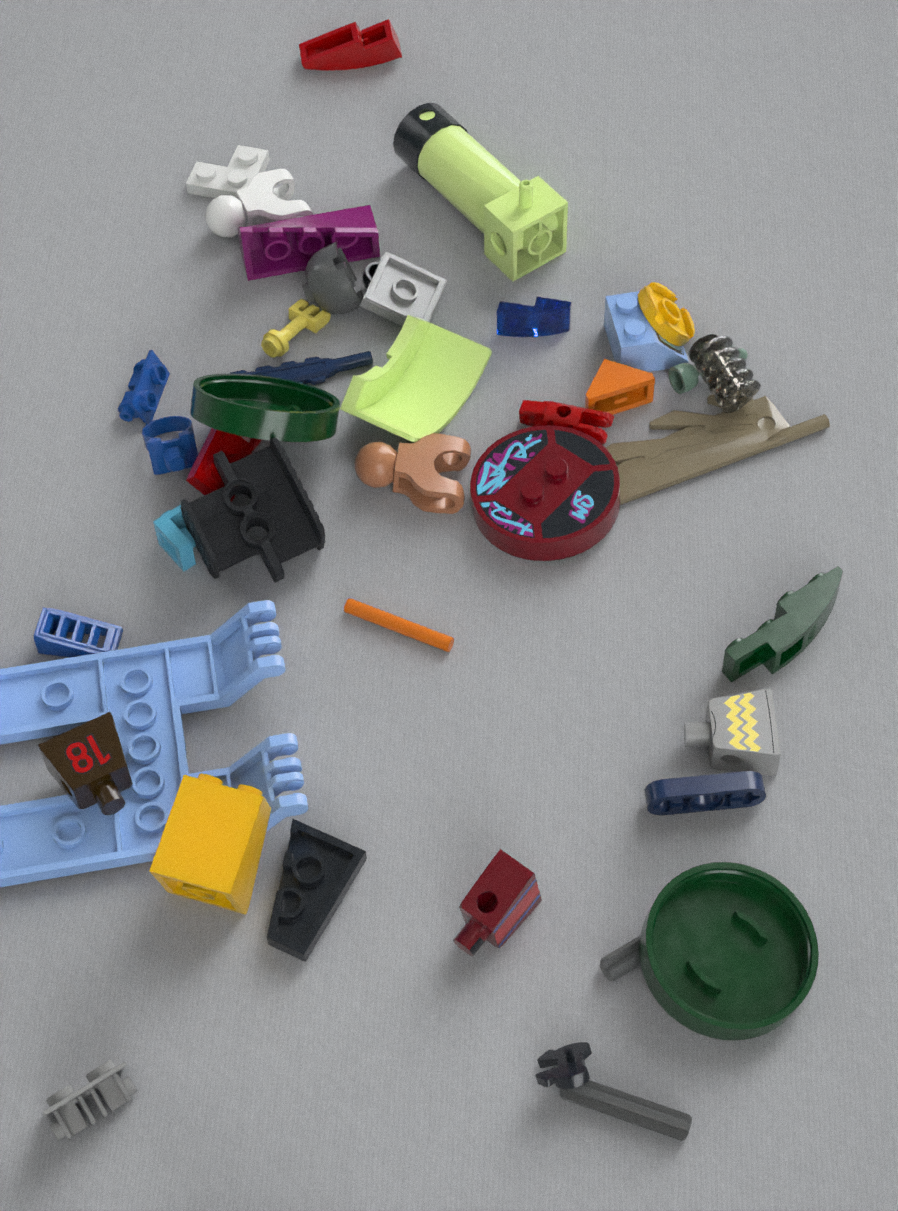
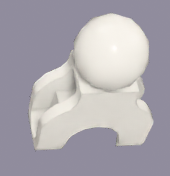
(256, 204)

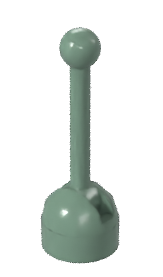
(685, 375)

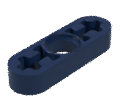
(705, 793)

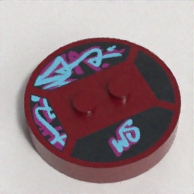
(545, 493)

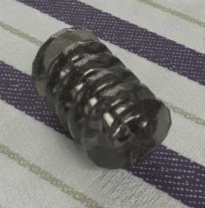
(724, 371)

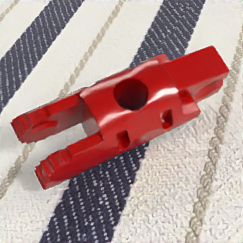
(565, 415)

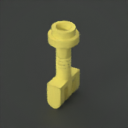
(302, 316)

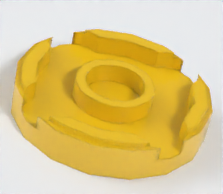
(664, 315)

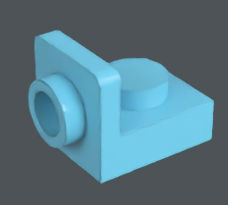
(175, 538)

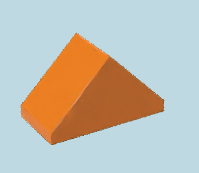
(619, 388)

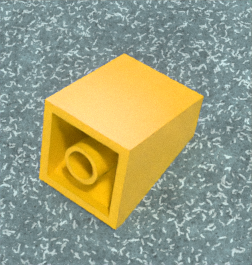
(212, 843)

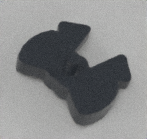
(571, 1066)

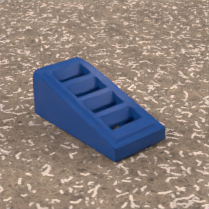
(65, 622)

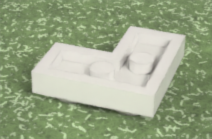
(218, 180)

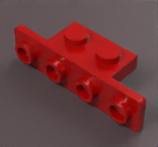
(204, 473)

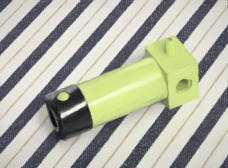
(519, 219)

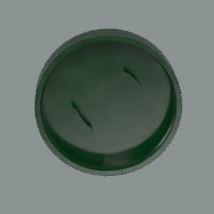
(264, 407)
(728, 951)

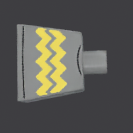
(739, 733)

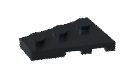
(312, 886)

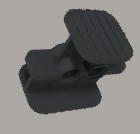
(276, 505)

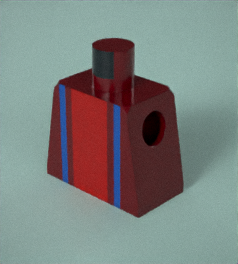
(497, 903)

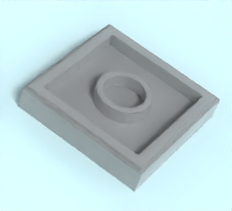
(402, 290)

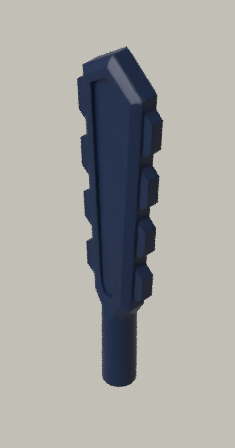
(313, 369)

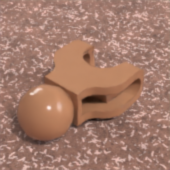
(416, 470)

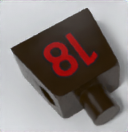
(89, 764)

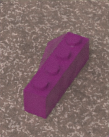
(290, 243)

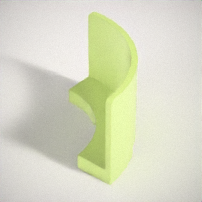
(422, 382)

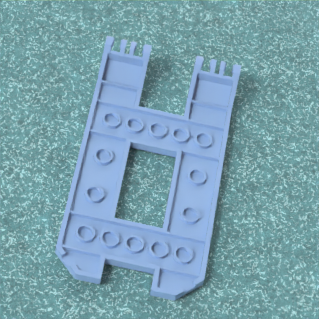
(146, 695)

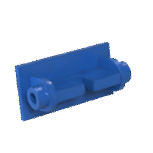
(146, 389)

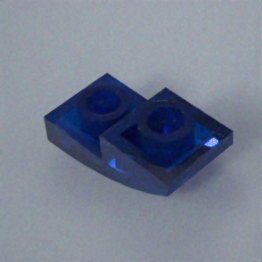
(542, 319)

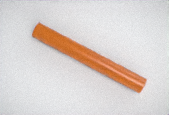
(399, 625)

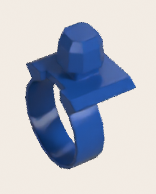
(170, 454)

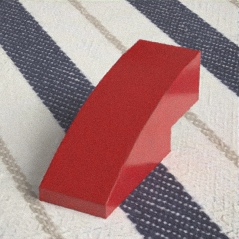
(351, 48)

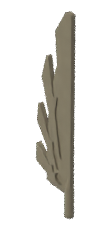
(703, 445)

